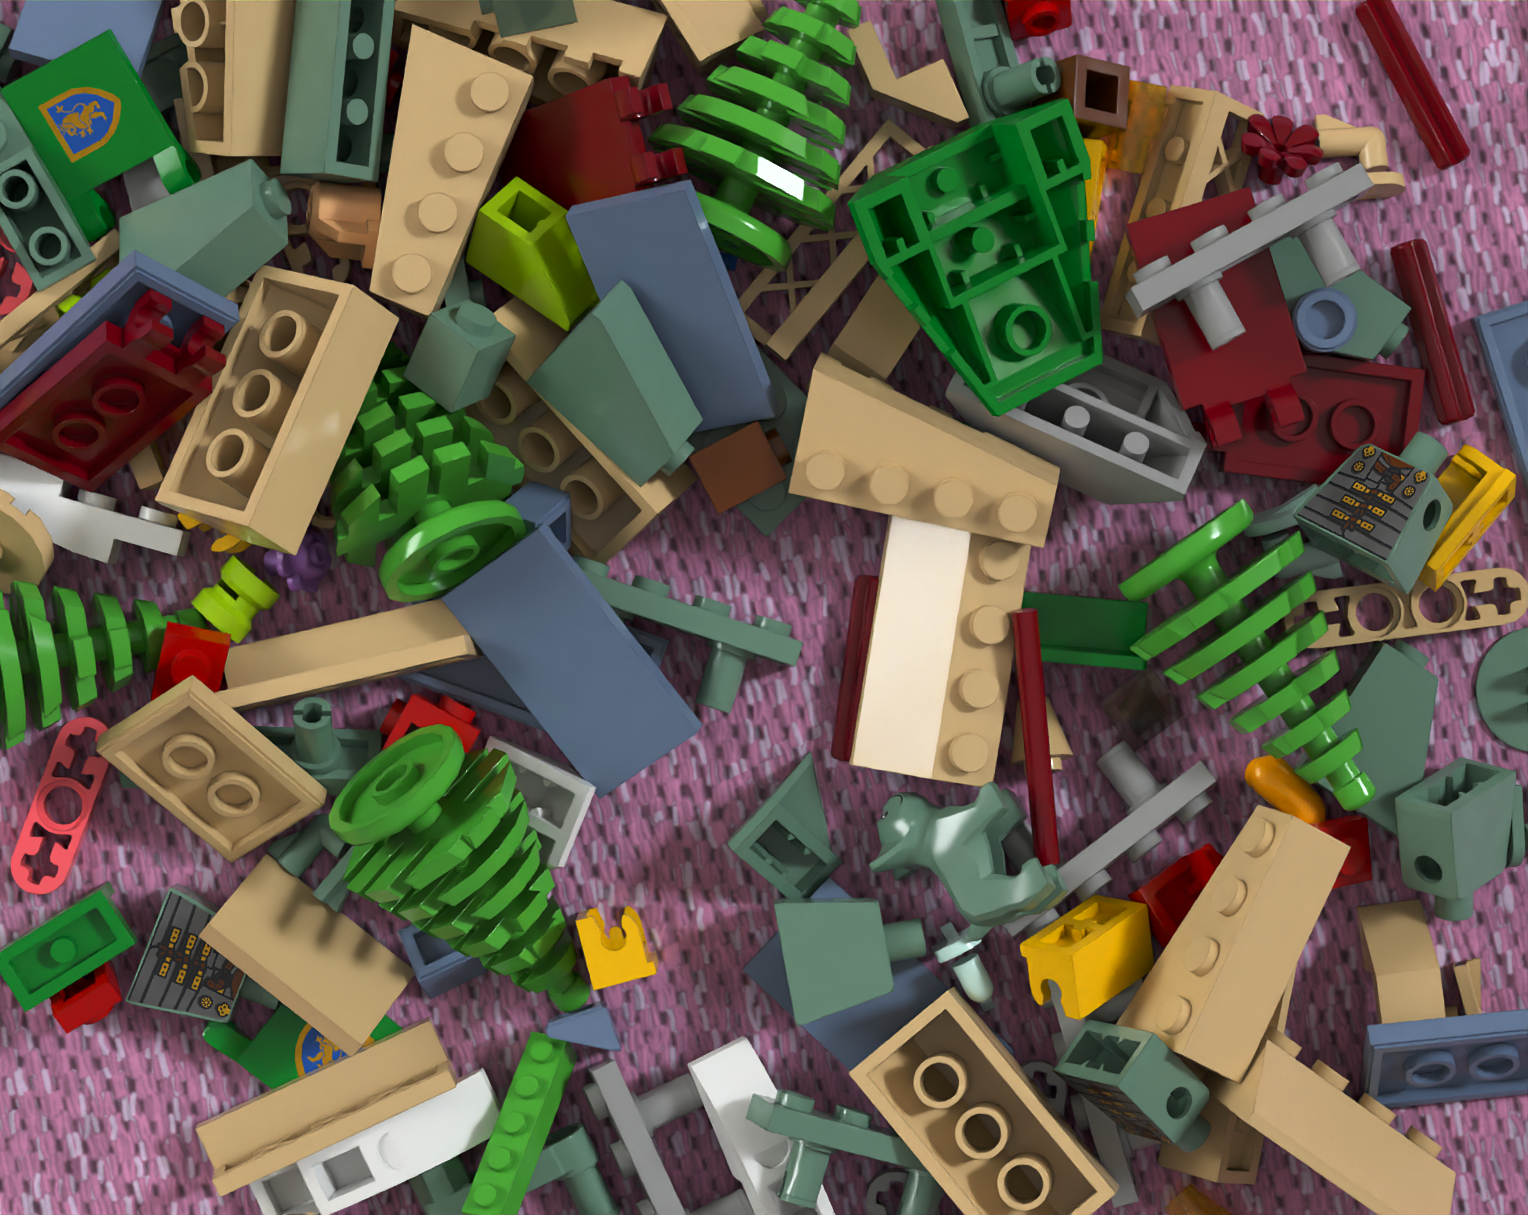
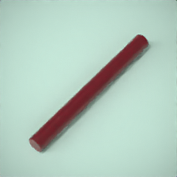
(1035, 735)

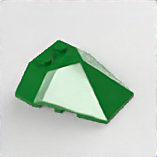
(994, 251)

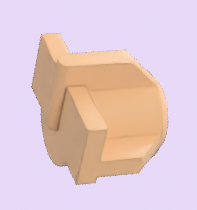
(345, 220)

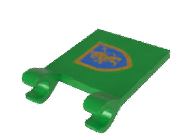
(92, 124)
(283, 1046)

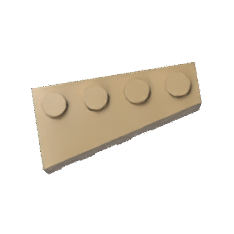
(445, 155)

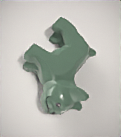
(967, 856)

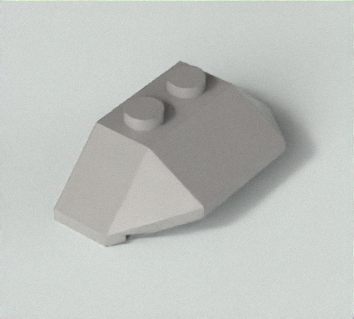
(1106, 429)

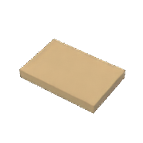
(211, 769)
(308, 955)

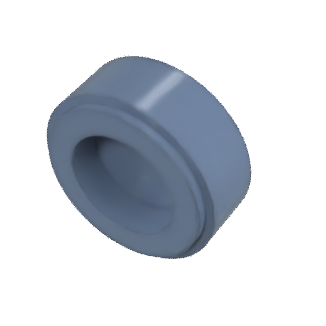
(1324, 320)

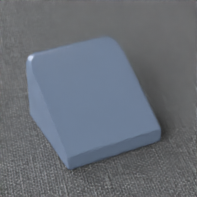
(545, 504)
(436, 963)
(587, 1026)

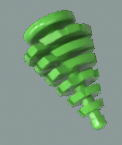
(761, 129)
(424, 486)
(33, 654)
(1262, 659)
(454, 854)

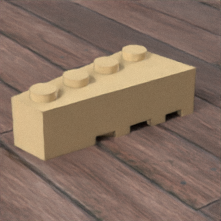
(603, 44)
(235, 74)
(915, 461)
(1239, 944)

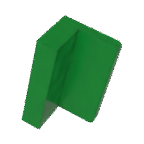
(1088, 629)
(65, 947)

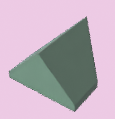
(789, 835)

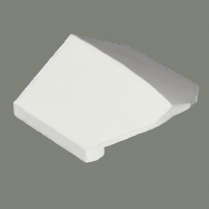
(554, 799)

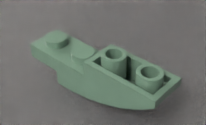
(35, 210)

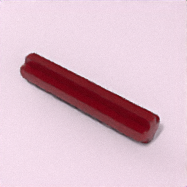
(1413, 82)
(1432, 331)
(854, 665)

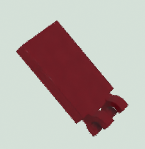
(592, 144)
(1251, 364)
(112, 395)
(1343, 408)

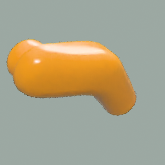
(1284, 789)

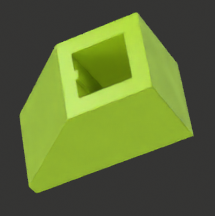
(531, 252)

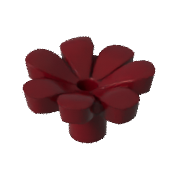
(1280, 148)

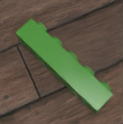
(521, 1127)

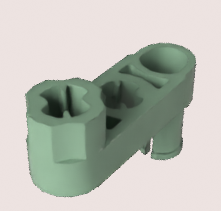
(565, 1157)

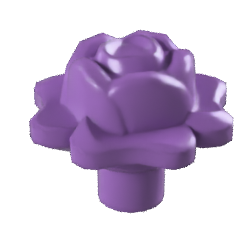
(306, 567)

